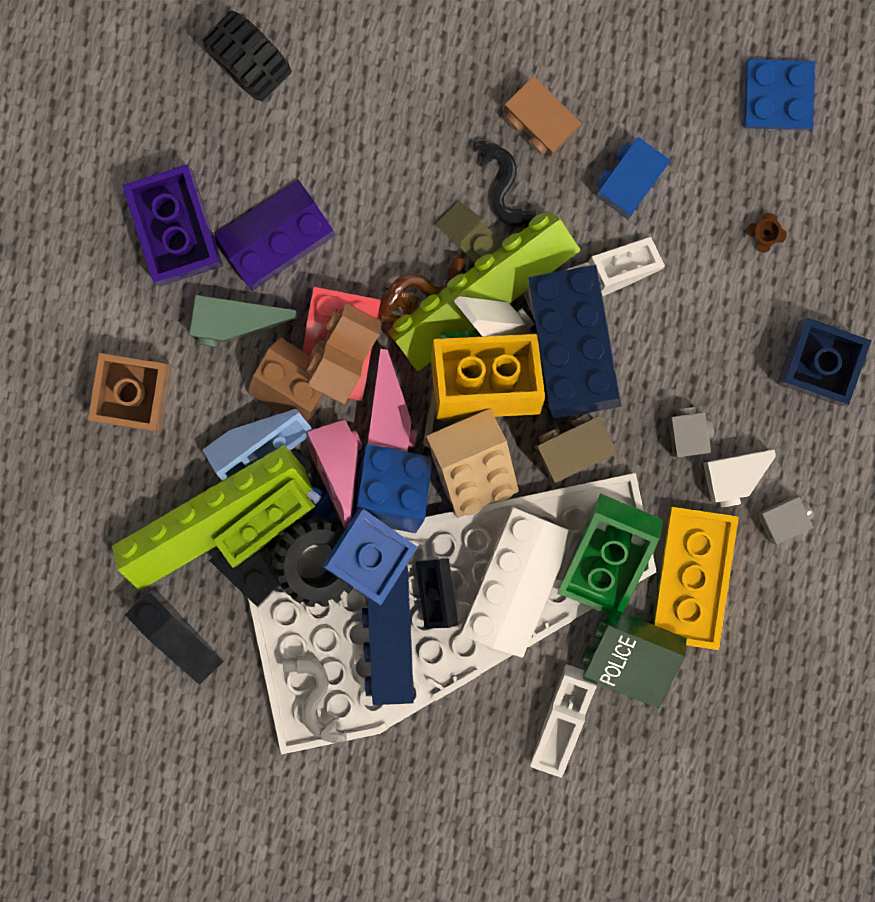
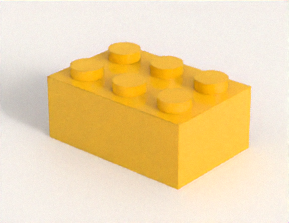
(486, 375)

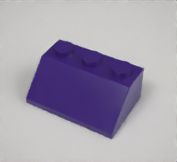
(275, 235)

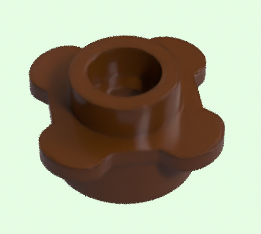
(768, 223)

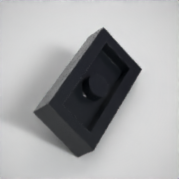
(436, 593)

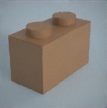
(541, 117)

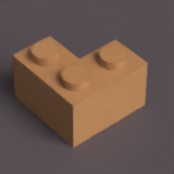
(339, 358)

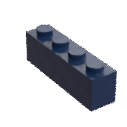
(390, 646)

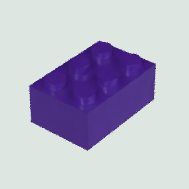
(172, 225)

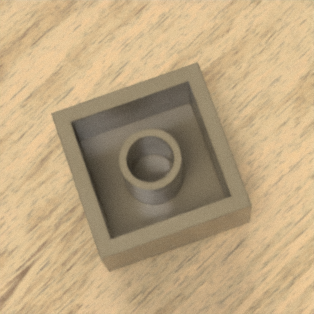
(575, 448)

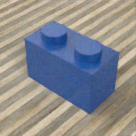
(632, 178)

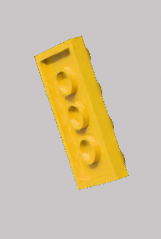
(695, 575)

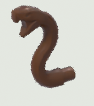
(392, 296)

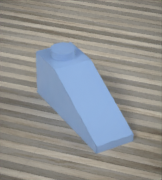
(254, 441)

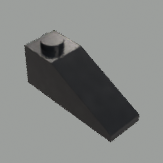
(174, 636)

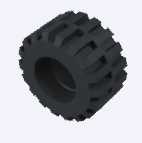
(247, 55)
(286, 558)

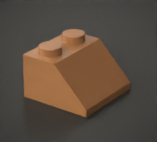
(283, 381)

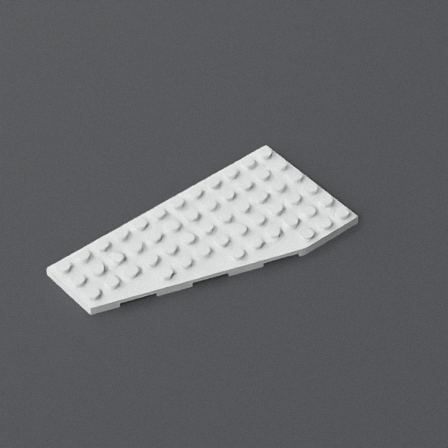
(439, 655)

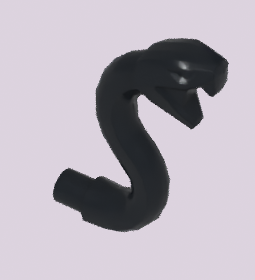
(504, 214)

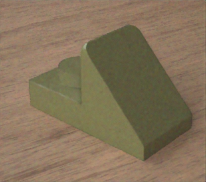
(468, 232)

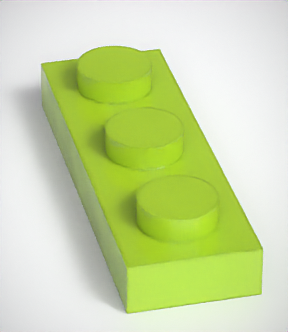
(264, 523)

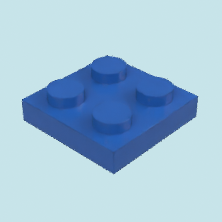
(779, 94)
(369, 556)

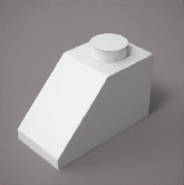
(736, 476)

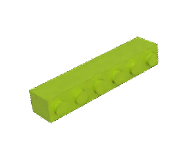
(495, 277)
(195, 524)

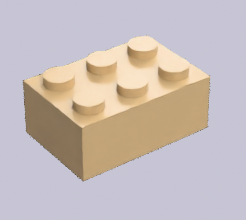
(473, 463)

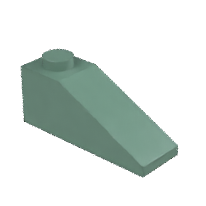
(229, 320)

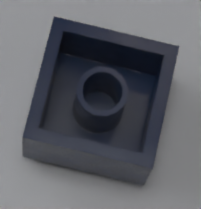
(824, 362)

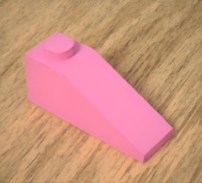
(390, 417)
(336, 459)

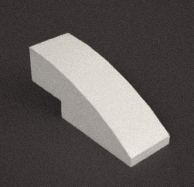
(563, 722)

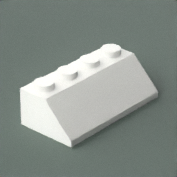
(516, 582)

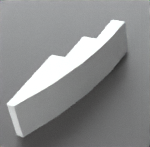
(621, 266)

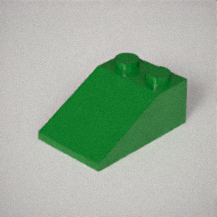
(610, 555)

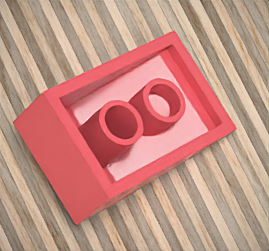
(321, 307)

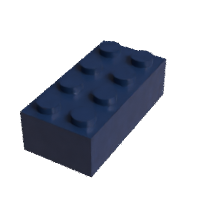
(574, 341)

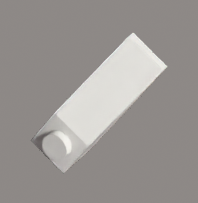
(494, 317)

